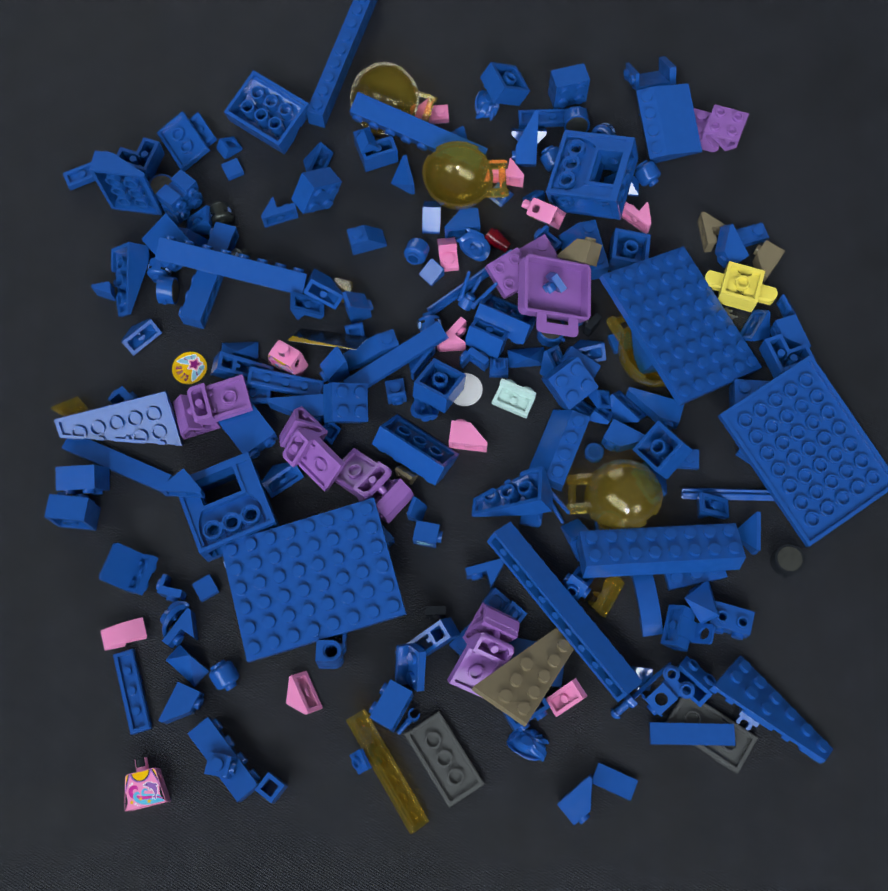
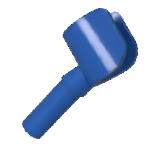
(408, 721)

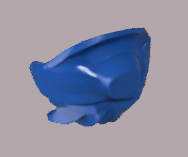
(485, 106)
(474, 245)
(423, 411)
(171, 614)
(528, 744)

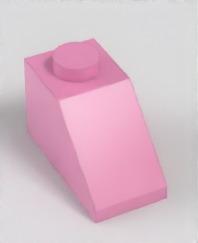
(466, 437)

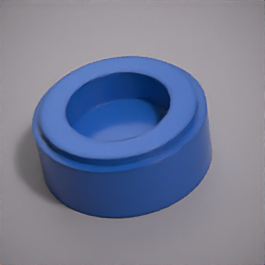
(594, 452)

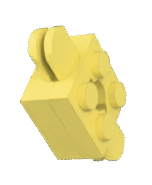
(744, 279)

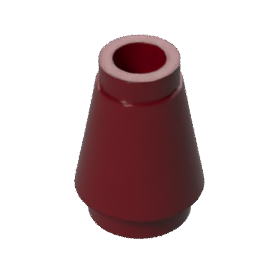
(497, 240)

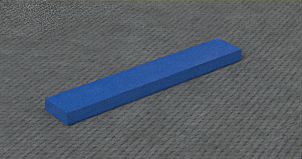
(399, 356)
(117, 462)

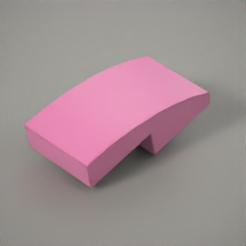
(123, 633)

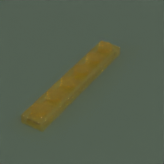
(387, 771)

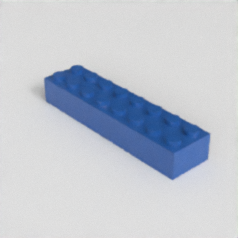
(659, 550)

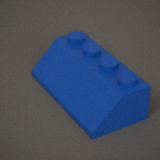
(560, 445)
(415, 449)

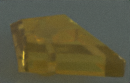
(70, 407)

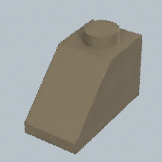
(582, 251)
(767, 258)

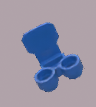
(671, 688)

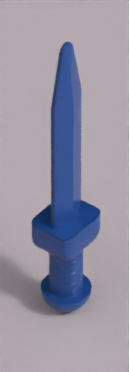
(630, 700)

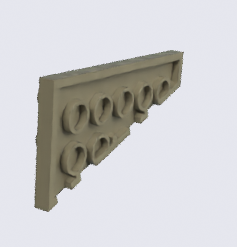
(525, 679)

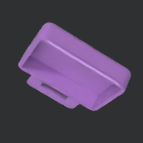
(569, 306)

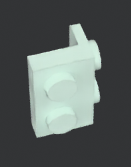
(514, 398)

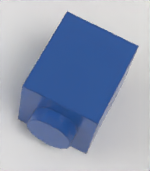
(427, 534)
(271, 787)

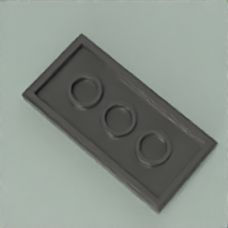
(729, 756)
(444, 759)

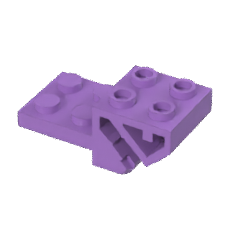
(720, 127)
(506, 268)
(209, 404)
(305, 447)
(371, 480)
(486, 647)

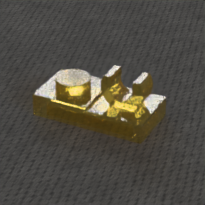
(610, 591)

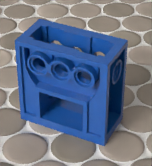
(578, 171)
(232, 516)

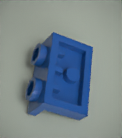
(410, 666)

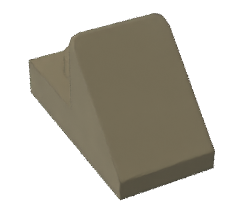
(708, 229)

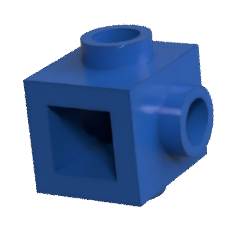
(577, 585)

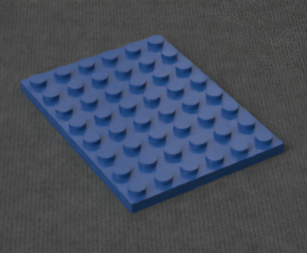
(680, 324)
(807, 450)
(312, 580)

